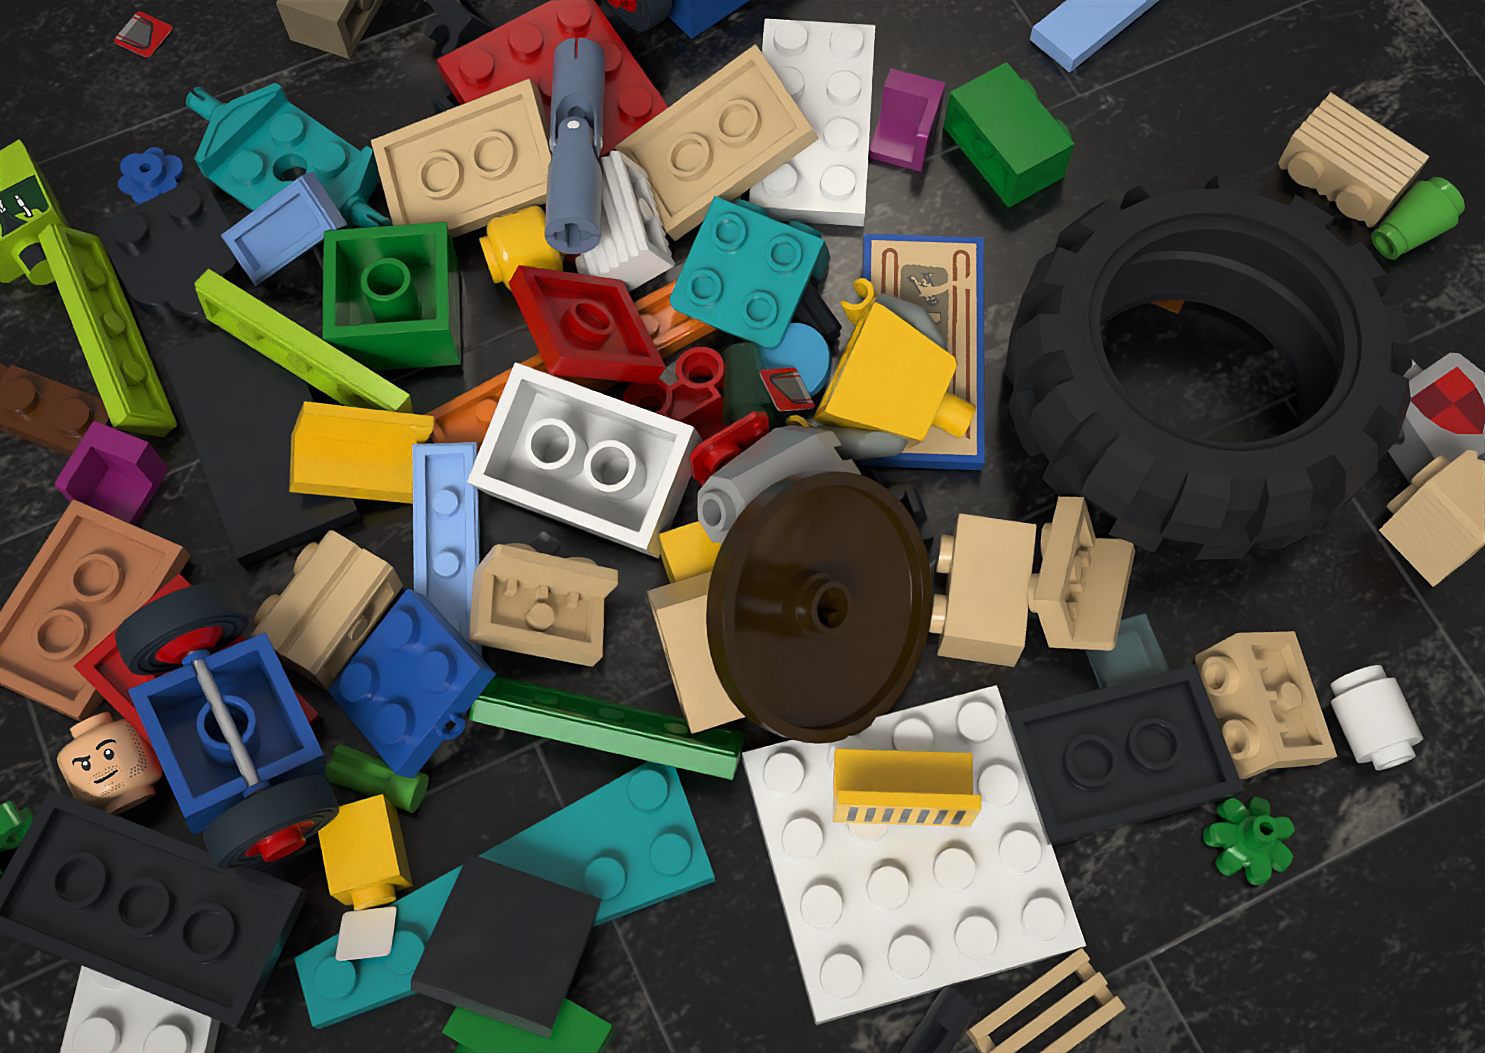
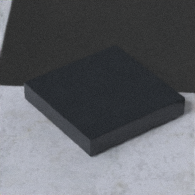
(506, 945)

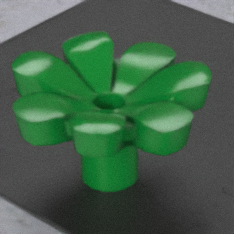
(1250, 839)

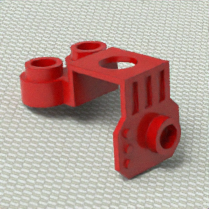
(702, 408)

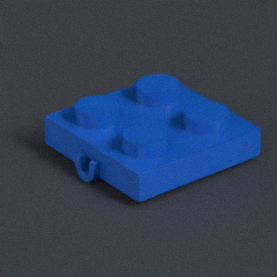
(411, 683)

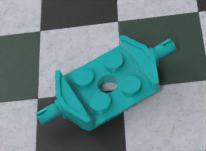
(264, 136)

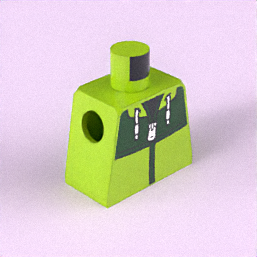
(25, 210)

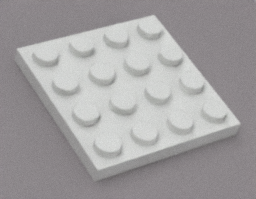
(910, 905)

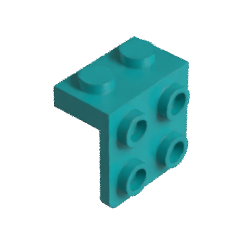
(748, 272)

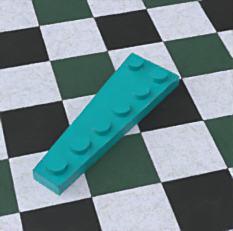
(620, 844)

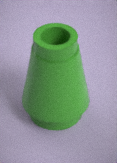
(1420, 216)

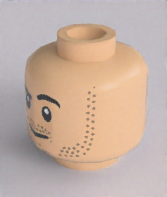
(109, 764)

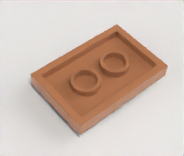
(72, 598)

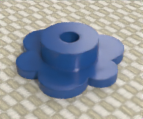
(149, 174)

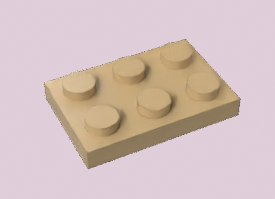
(718, 140)
(468, 161)

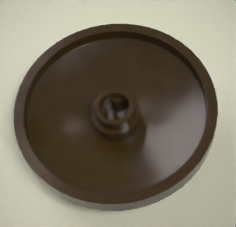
(819, 606)

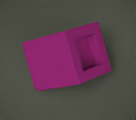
(907, 119)
(112, 473)

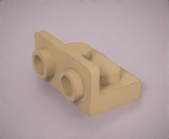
(1265, 702)

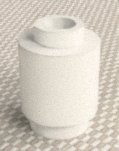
(1375, 717)

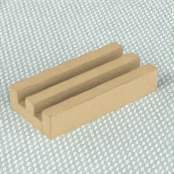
(1092, 985)

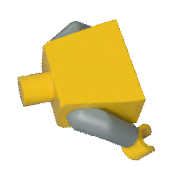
(889, 381)

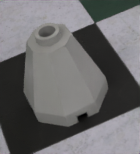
(767, 461)

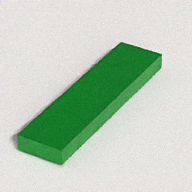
(608, 727)

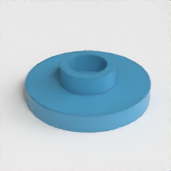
(805, 351)

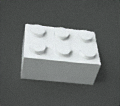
(585, 459)

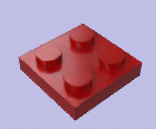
(586, 326)

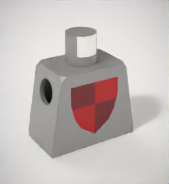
(1443, 414)

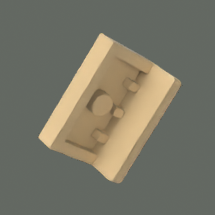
(1080, 581)
(540, 604)

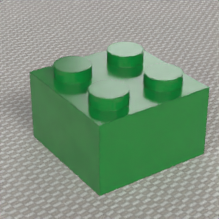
(392, 295)

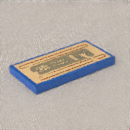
(947, 281)

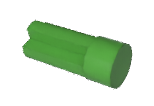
(374, 777)

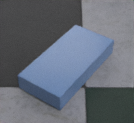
(283, 228)

